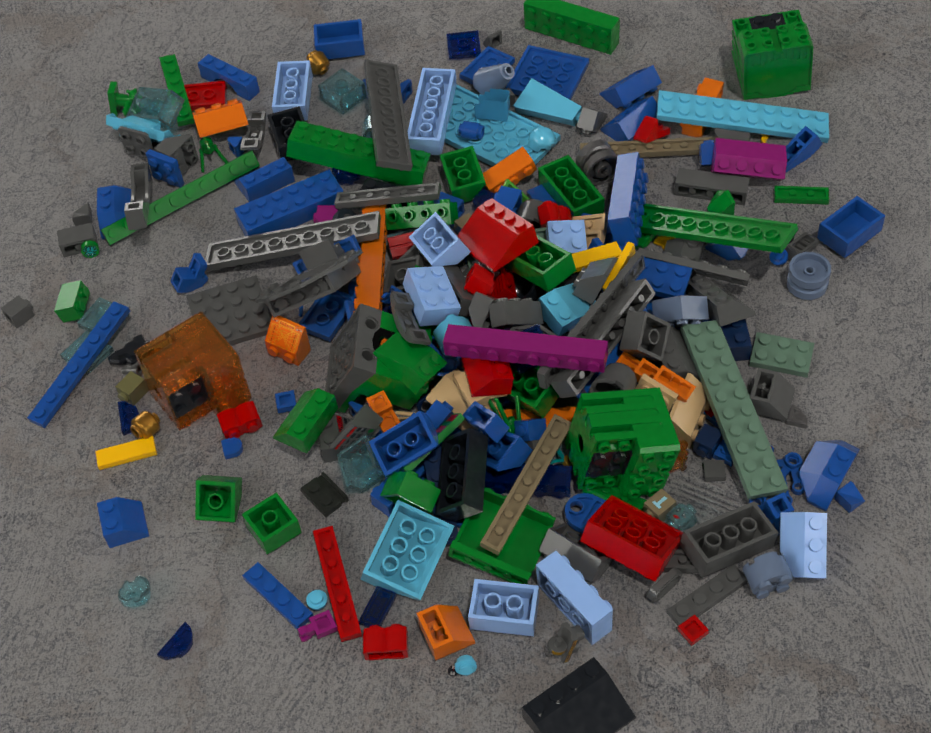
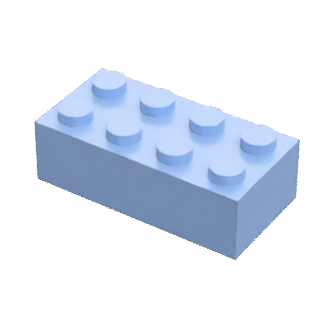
(293, 86)
(574, 596)

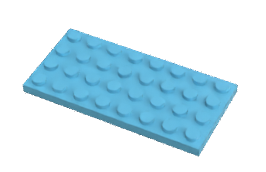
(499, 137)

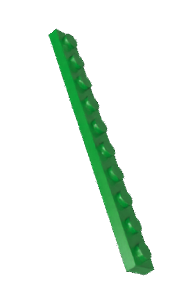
(186, 194)

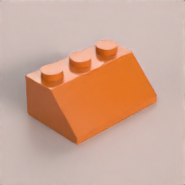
(220, 118)

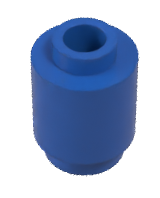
(471, 130)

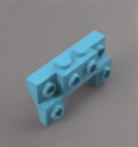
(140, 124)

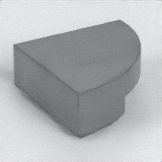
(796, 418)

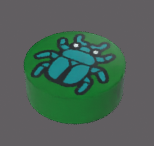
(89, 249)

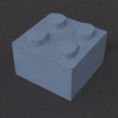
(681, 310)

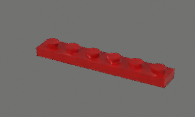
(337, 584)

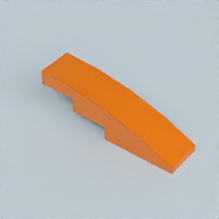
(662, 375)

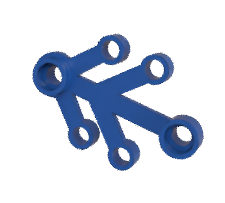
(788, 468)

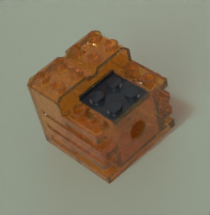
(193, 371)

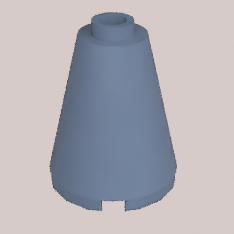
(493, 77)

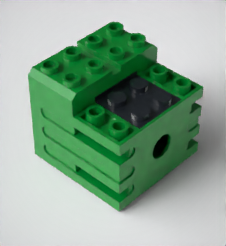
(772, 55)
(623, 441)

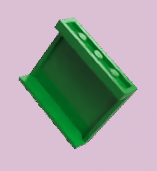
(519, 553)

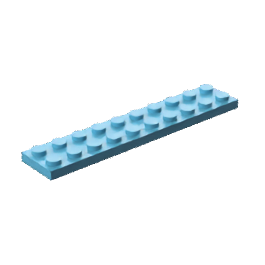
(740, 115)

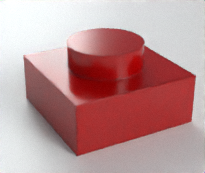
(693, 630)

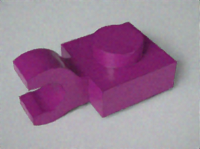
(320, 624)

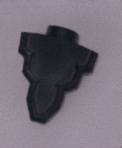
(127, 354)

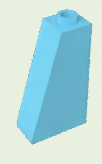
(547, 104)

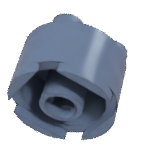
(768, 574)

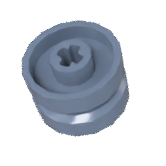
(808, 275)

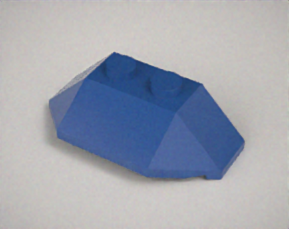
(111, 204)
(826, 470)

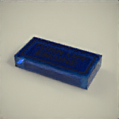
(377, 607)

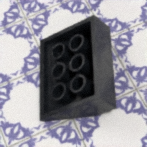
(580, 704)

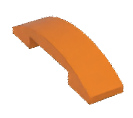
(382, 406)

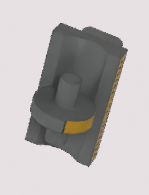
(566, 641)

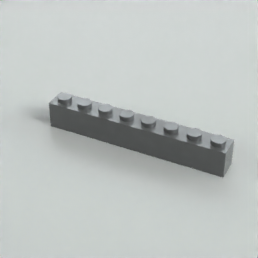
(609, 328)

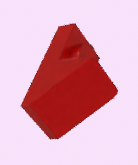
(650, 130)

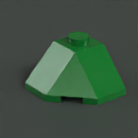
(722, 203)

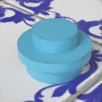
(317, 600)
(465, 665)

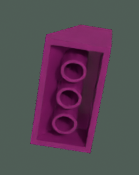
(749, 159)

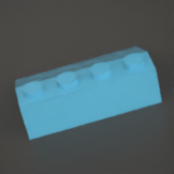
(407, 551)

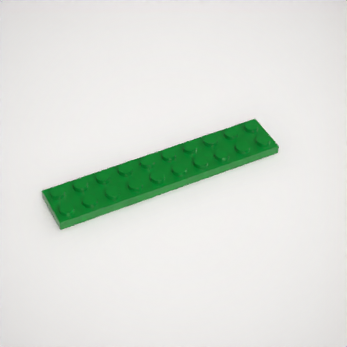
(717, 228)

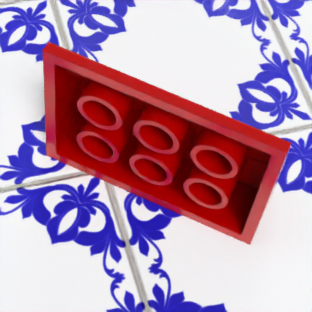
(497, 235)
(632, 537)

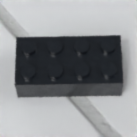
(462, 475)

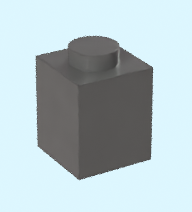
(18, 311)

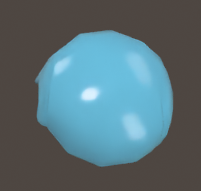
(541, 138)

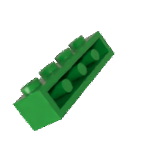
(415, 215)

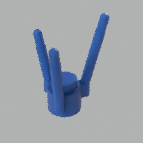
(450, 366)

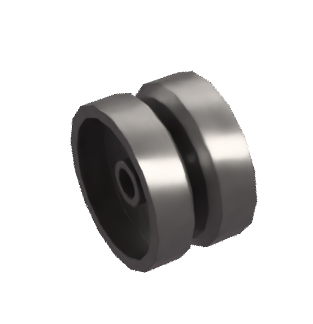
(597, 162)

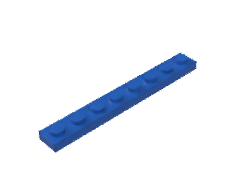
(78, 364)

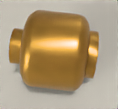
(319, 62)
(145, 425)

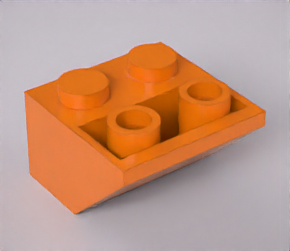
(444, 630)

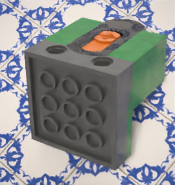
(357, 370)

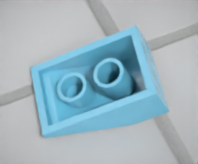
(562, 309)

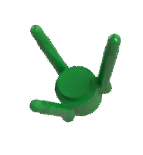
(208, 147)
(508, 420)

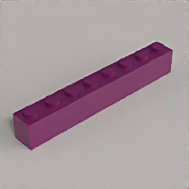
(526, 348)

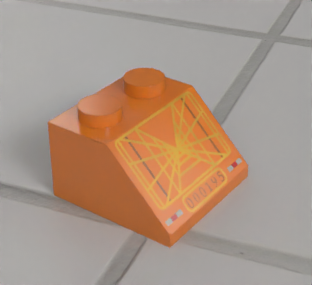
(287, 340)

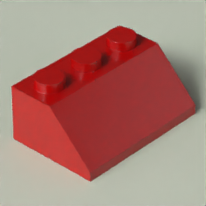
(488, 377)

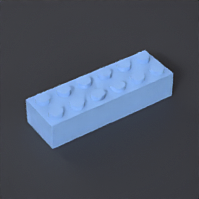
(432, 110)

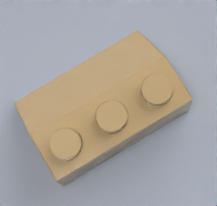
(448, 391)
(690, 414)

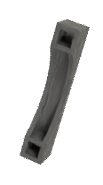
(138, 208)

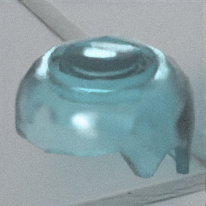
(135, 593)

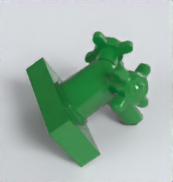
(119, 100)

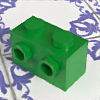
(72, 301)

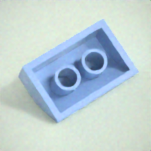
(439, 242)
(804, 543)

